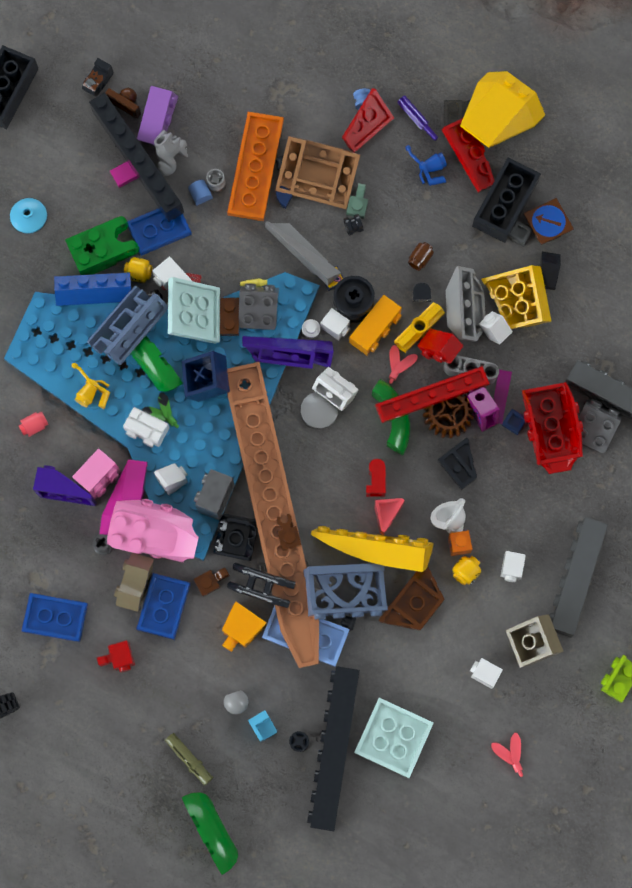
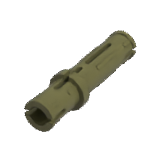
(195, 766)

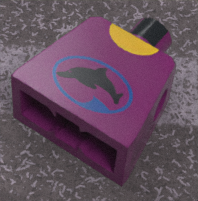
(484, 408)

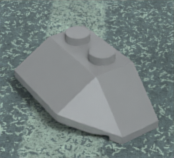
(465, 304)

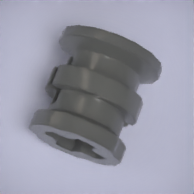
(100, 549)

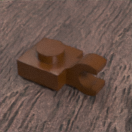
(209, 582)

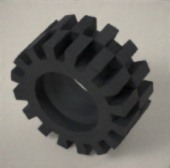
(8, 704)

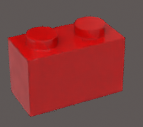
(440, 346)

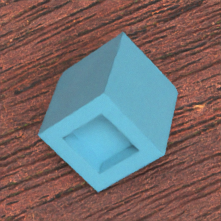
(262, 726)

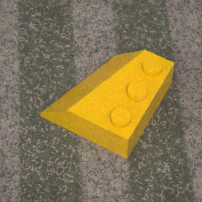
(520, 296)

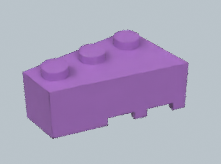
(157, 114)

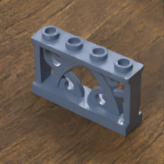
(364, 571)

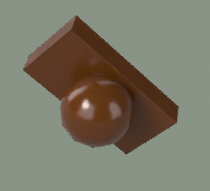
(125, 101)

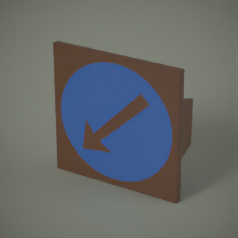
(548, 221)

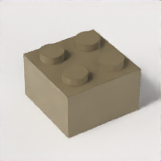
(534, 640)

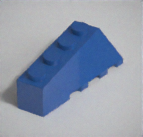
(91, 288)

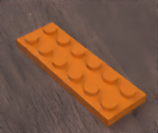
(255, 166)

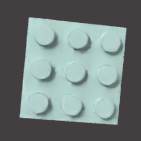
(193, 310)
(393, 738)

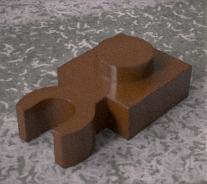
(288, 535)

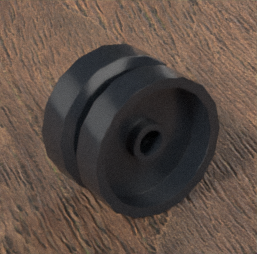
(354, 288)

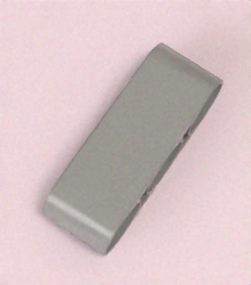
(464, 362)

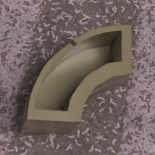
(131, 591)

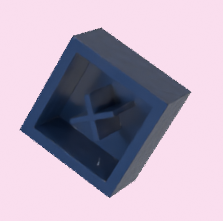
(205, 376)

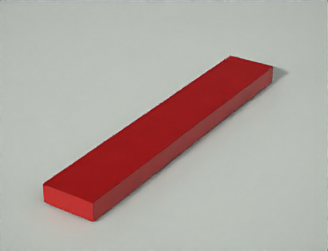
(432, 394)

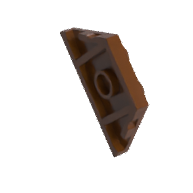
(415, 602)

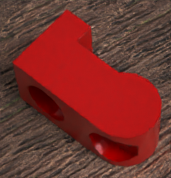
(378, 479)

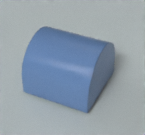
(200, 192)

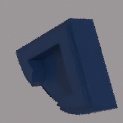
(283, 198)

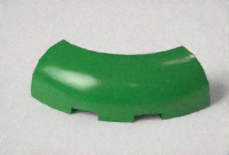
(156, 368)
(400, 426)
(211, 830)

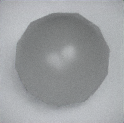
(236, 702)

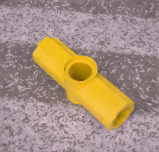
(426, 319)

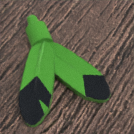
(165, 413)

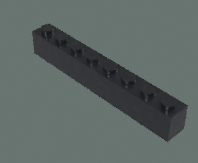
(136, 157)
(334, 750)

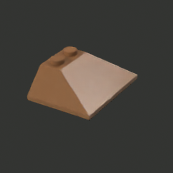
(317, 172)

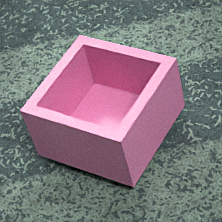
(97, 474)

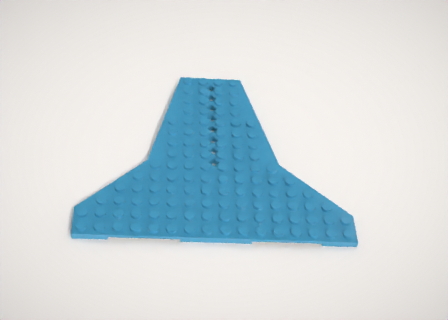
(206, 427)

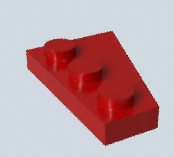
(367, 122)

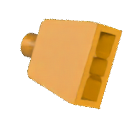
(241, 627)

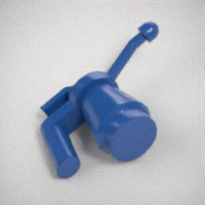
(432, 164)

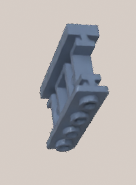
(141, 312)

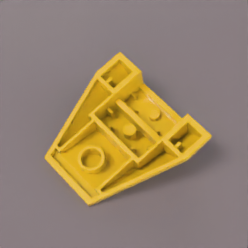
(501, 109)

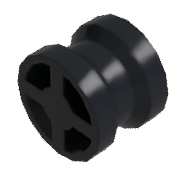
(353, 224)
(297, 738)

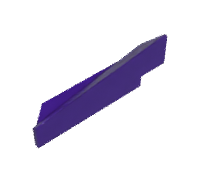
(289, 351)

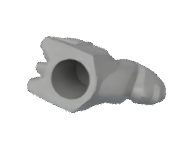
(166, 150)

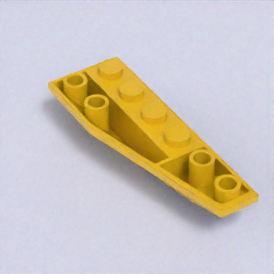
(379, 549)

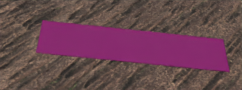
(501, 391)

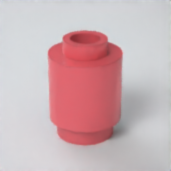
(33, 424)

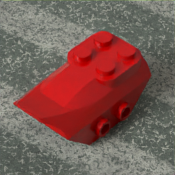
(553, 426)

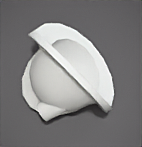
(449, 516)

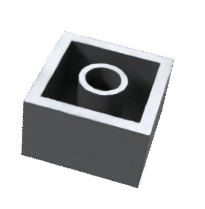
(214, 494)

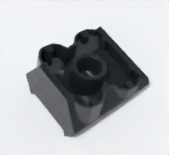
(235, 537)

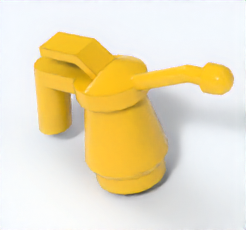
(87, 392)

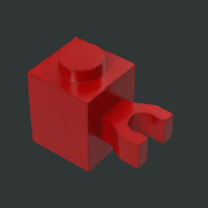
(119, 656)

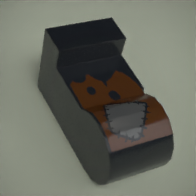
(98, 77)

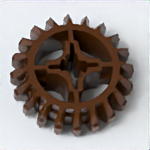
(451, 420)

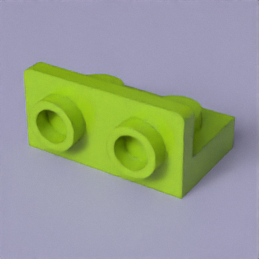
(620, 679)

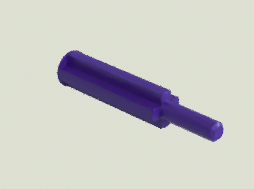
(416, 116)

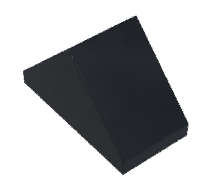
(550, 267)

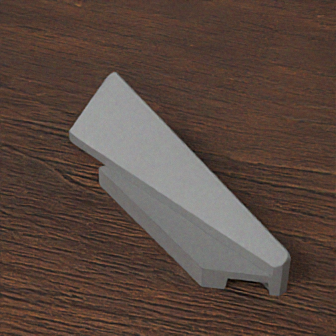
(303, 251)

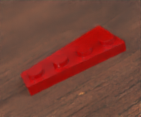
(470, 155)

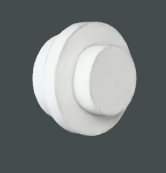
(311, 328)

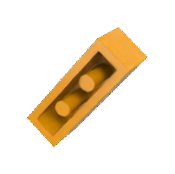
(376, 325)

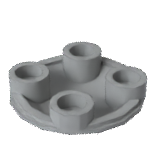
(318, 411)

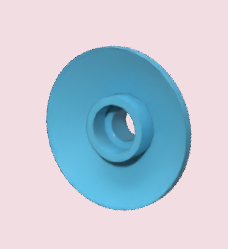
(31, 222)

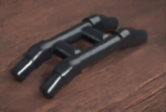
(270, 580)

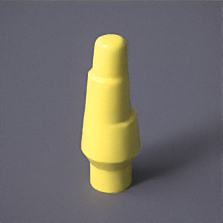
(259, 282)

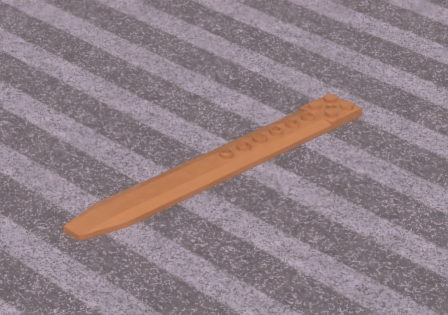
(270, 500)

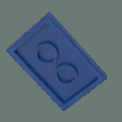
(154, 231)
(163, 606)
(54, 617)

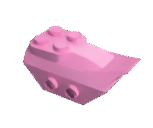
(152, 530)

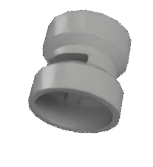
(215, 176)

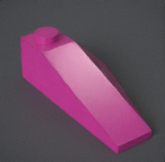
(129, 487)

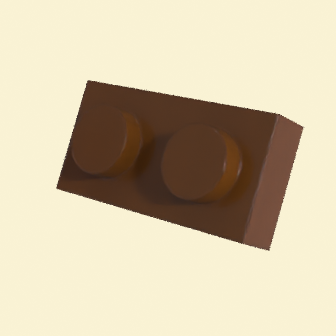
(229, 316)

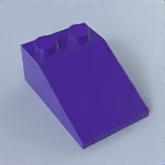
(55, 486)

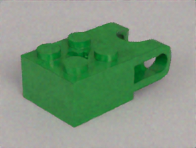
(104, 244)

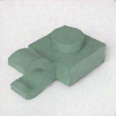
(358, 204)

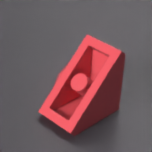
(386, 511)

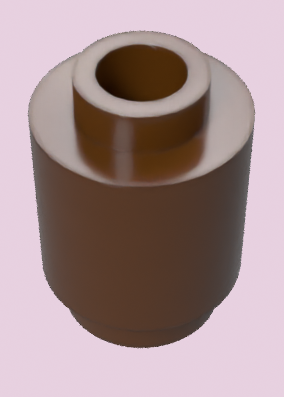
(420, 256)

